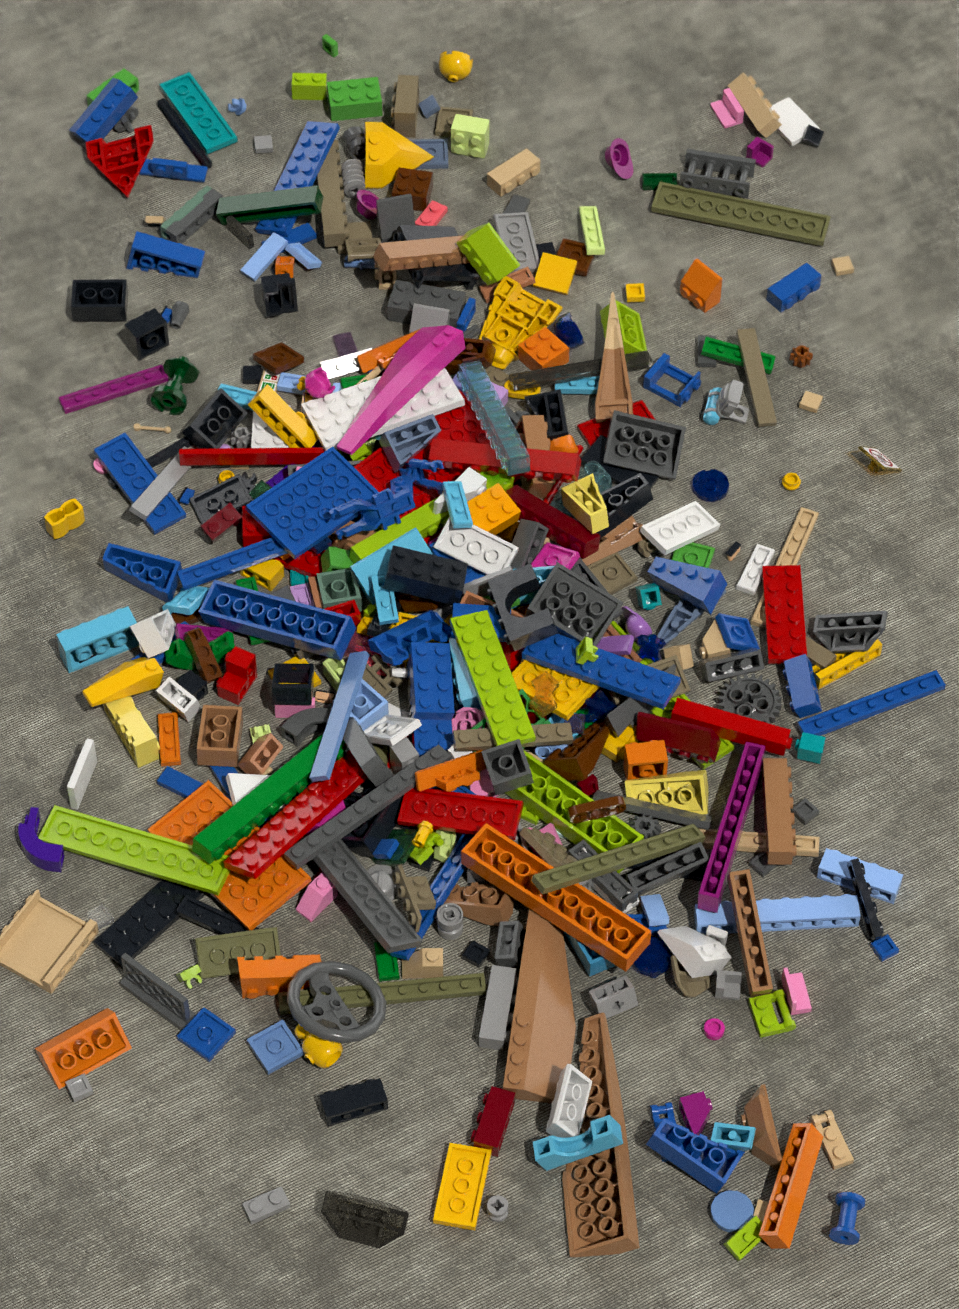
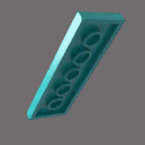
(198, 113)

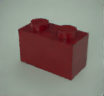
(221, 523)

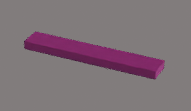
(113, 389)

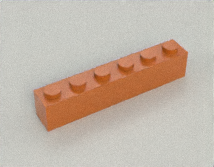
(791, 1186)

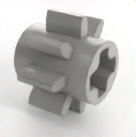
(241, 437)

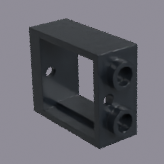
(292, 693)

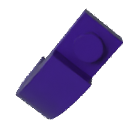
(41, 854)

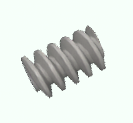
(353, 177)

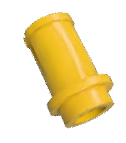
(422, 834)

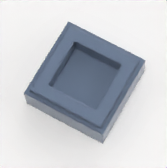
(429, 106)

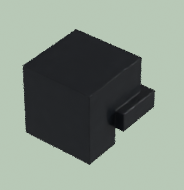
(279, 294)

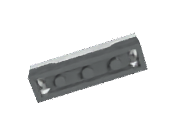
(609, 886)

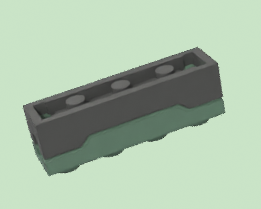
(191, 216)

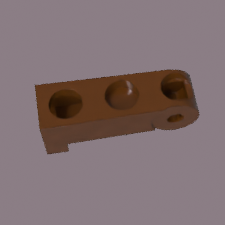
(202, 655)

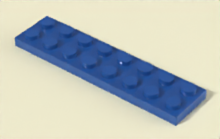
(302, 169)
(608, 671)

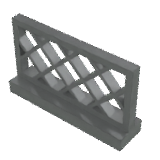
(155, 993)

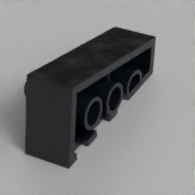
(625, 500)

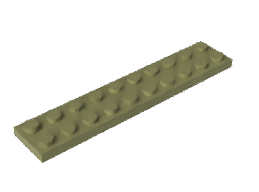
(741, 213)

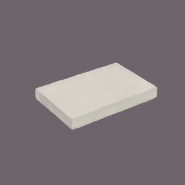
(793, 121)
(391, 729)
(82, 774)
(243, 784)

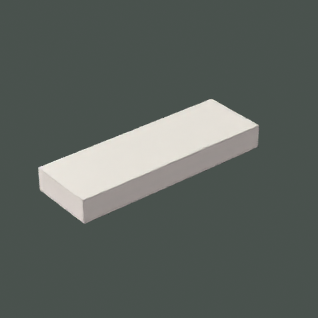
(753, 571)

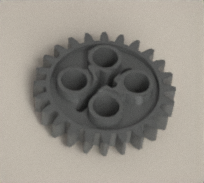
(751, 701)

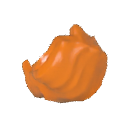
(564, 444)

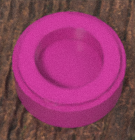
(714, 1029)

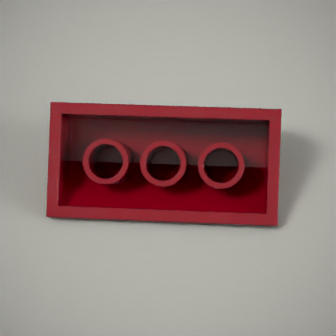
(679, 737)

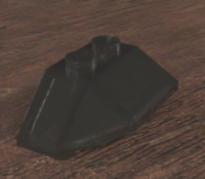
(364, 1218)

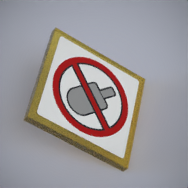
(879, 460)

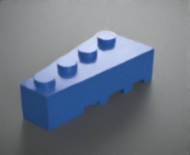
(164, 255)
(690, 582)
(695, 1154)

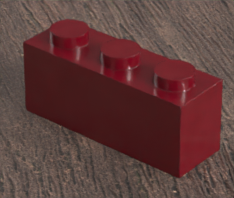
(494, 1119)

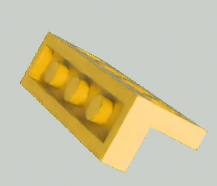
(845, 665)

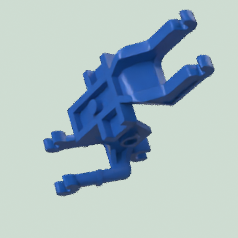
(389, 503)

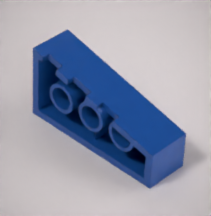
(144, 570)

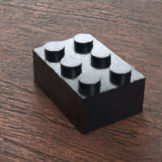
(99, 300)
(214, 421)

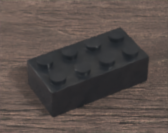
(425, 575)

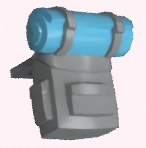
(723, 402)

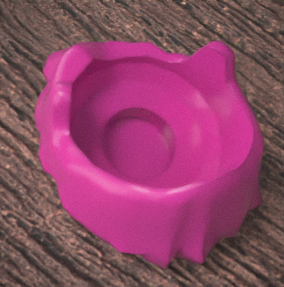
(318, 384)

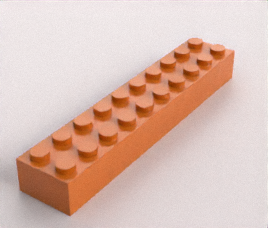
(568, 908)

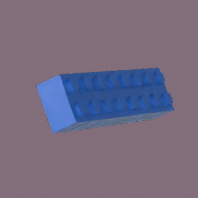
(277, 619)

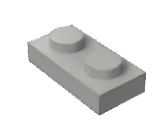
(266, 1205)

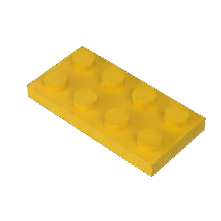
(462, 1186)

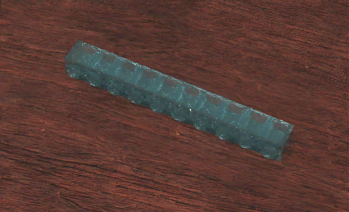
(493, 418)

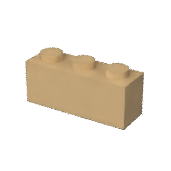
(513, 172)

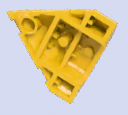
(387, 152)

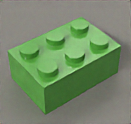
(354, 99)

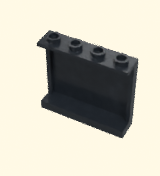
(456, 272)

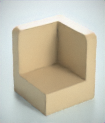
(683, 654)

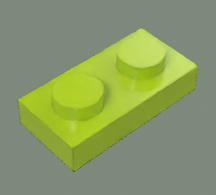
(745, 1238)

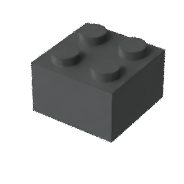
(507, 767)

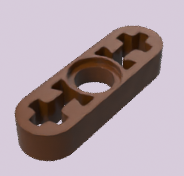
(596, 809)

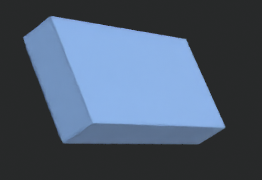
(303, 255)
(654, 910)

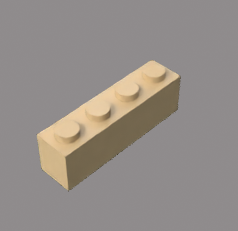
(755, 105)

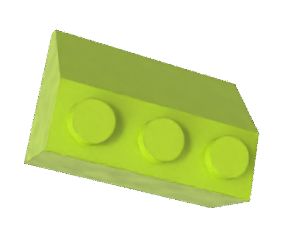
(487, 253)
(630, 327)

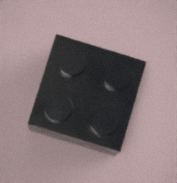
(146, 334)

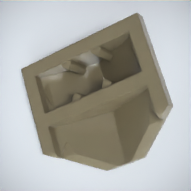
(689, 986)

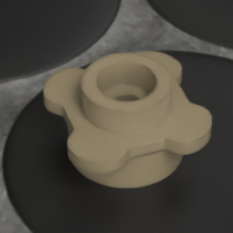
(646, 547)

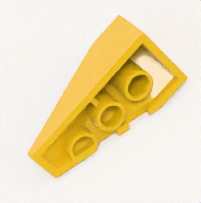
(125, 680)

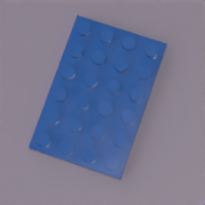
(299, 505)

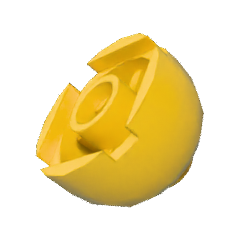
(455, 65)

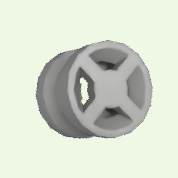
(497, 1214)

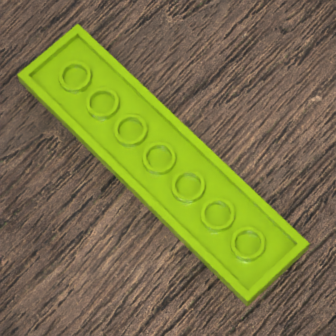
(492, 678)

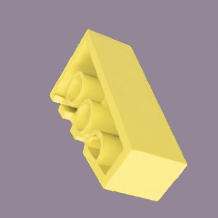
(133, 730)

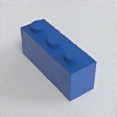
(794, 287)
(802, 686)

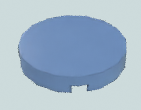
(731, 1210)

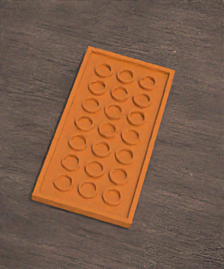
(242, 896)

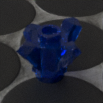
(650, 647)
(598, 707)

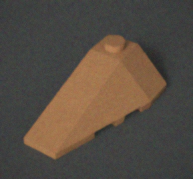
(482, 903)

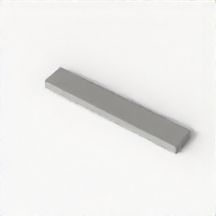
(159, 488)

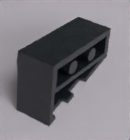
(552, 407)

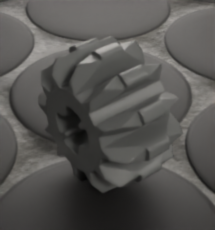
(646, 826)

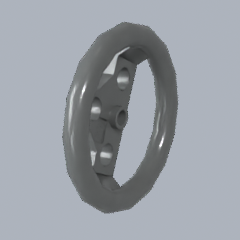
(331, 1006)

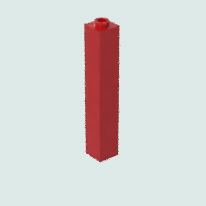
(734, 726)

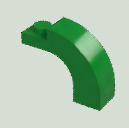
(181, 657)

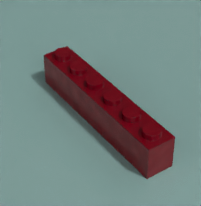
(561, 527)

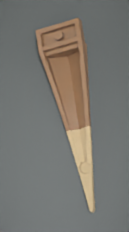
(614, 383)

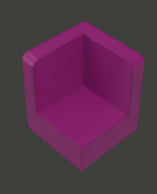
(761, 151)

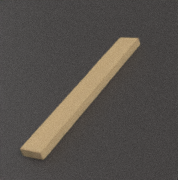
(790, 553)

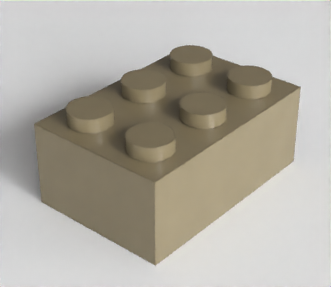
(406, 105)

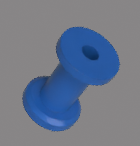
(845, 1230)

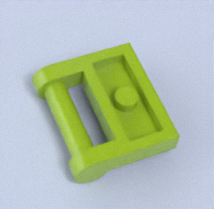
(765, 1015)

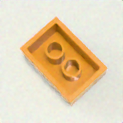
(493, 510)

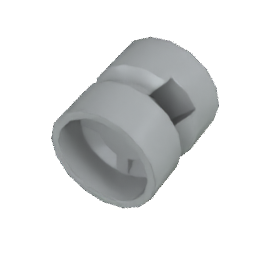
(450, 921)

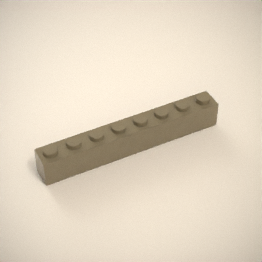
(332, 206)

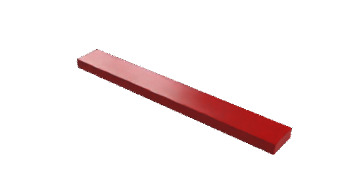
(248, 456)

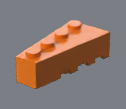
(271, 976)

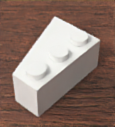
(155, 633)

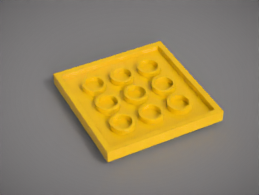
(569, 695)

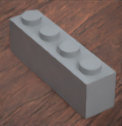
(497, 1008)

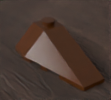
(581, 756)

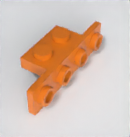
(383, 354)
(452, 773)

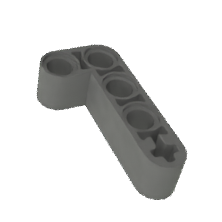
(365, 753)

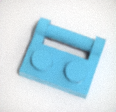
(187, 600)

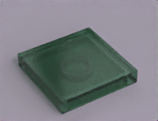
(405, 848)

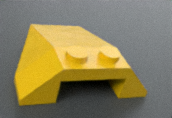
(516, 314)

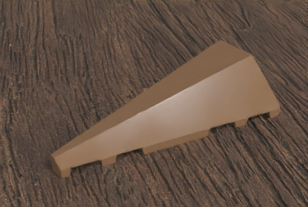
(619, 538)

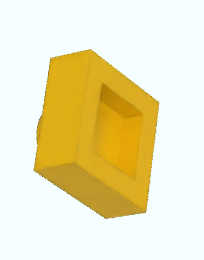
(635, 292)

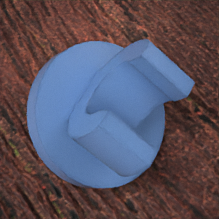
(237, 106)

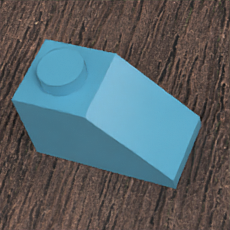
(734, 1136)

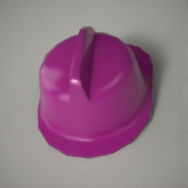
(619, 158)
(367, 204)

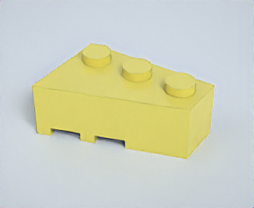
(586, 503)

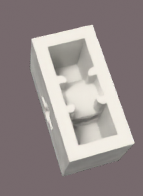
(178, 699)

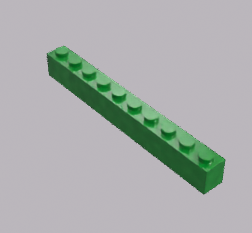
(258, 804)

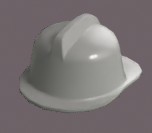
(382, 876)

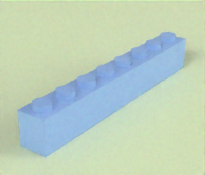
(787, 914)

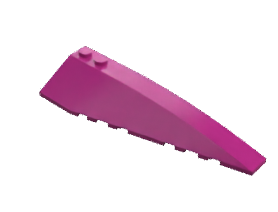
(405, 376)

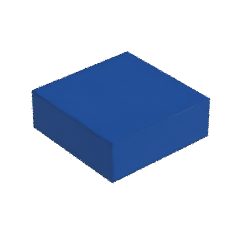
(386, 849)
(884, 948)

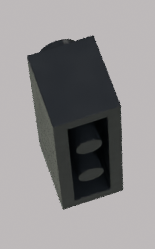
(353, 1102)

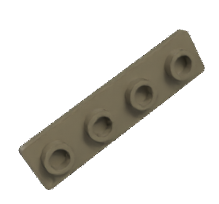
(414, 894)

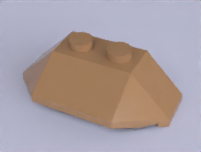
(759, 1115)

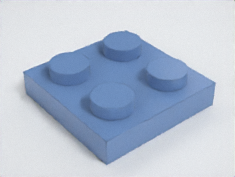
(275, 1047)

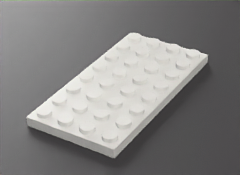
(337, 410)

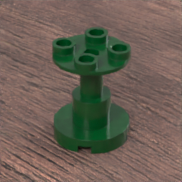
(170, 396)

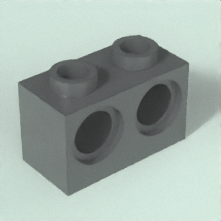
(510, 944)

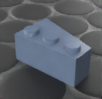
(408, 440)

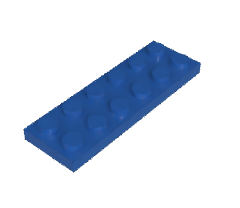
(134, 476)

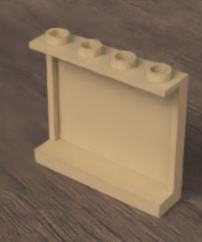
(44, 942)

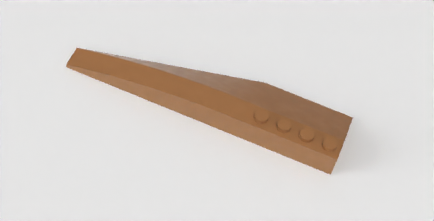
(542, 1015)
(600, 1185)

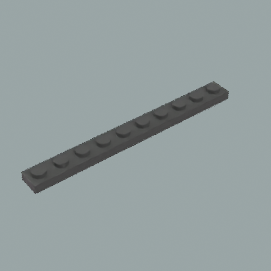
(363, 809)

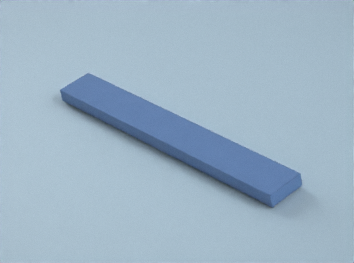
(339, 716)

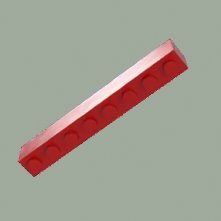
(482, 458)

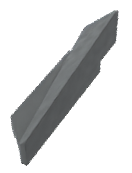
(627, 712)

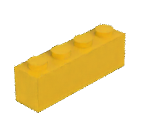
(282, 419)

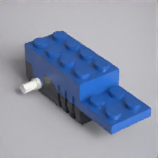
(429, 694)

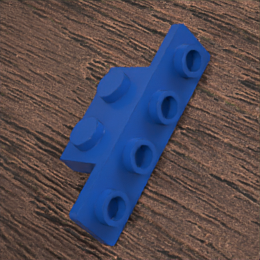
(174, 170)

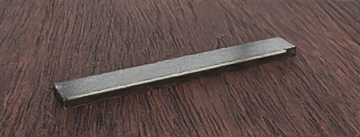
(573, 371)

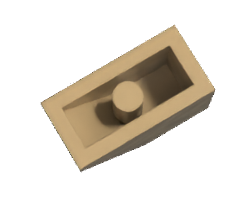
(713, 643)
(424, 964)

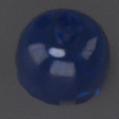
(568, 331)

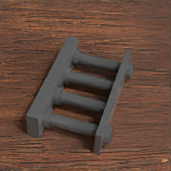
(720, 163)

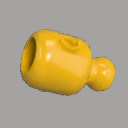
(318, 1051)

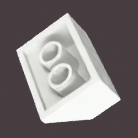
(569, 1103)

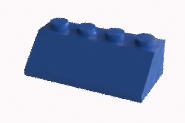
(104, 111)

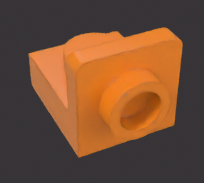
(285, 265)

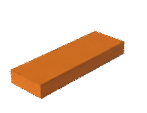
(169, 739)

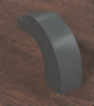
(304, 724)

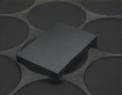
(214, 499)

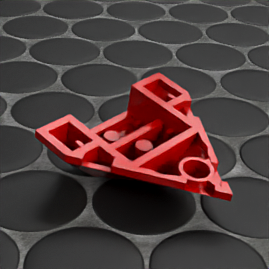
(122, 158)

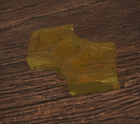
(543, 701)

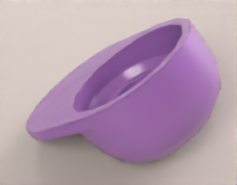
(635, 623)

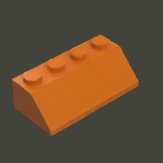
(83, 1047)

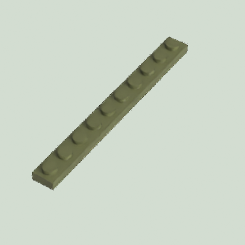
(617, 859)
(402, 991)

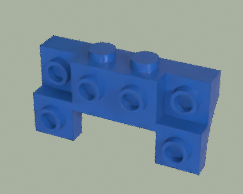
(394, 643)

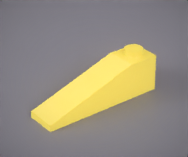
(676, 790)

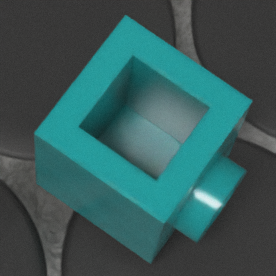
(648, 596)
(810, 747)

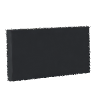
(617, 474)

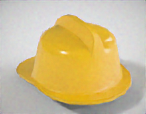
(503, 355)

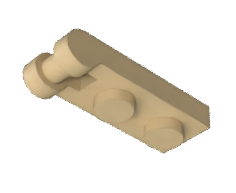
(833, 1141)

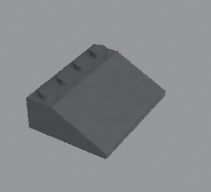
(643, 444)
(575, 605)

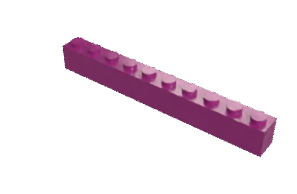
(731, 827)

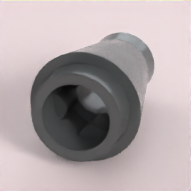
(179, 313)

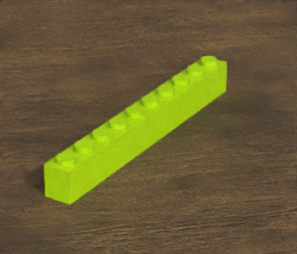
(422, 518)

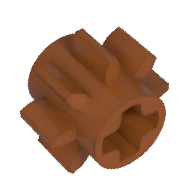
(801, 356)

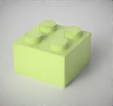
(470, 136)

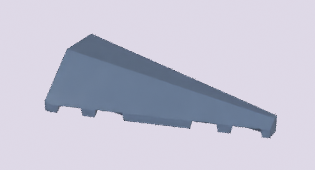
(679, 619)

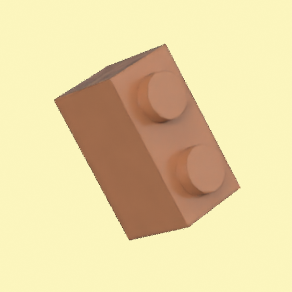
(260, 755)

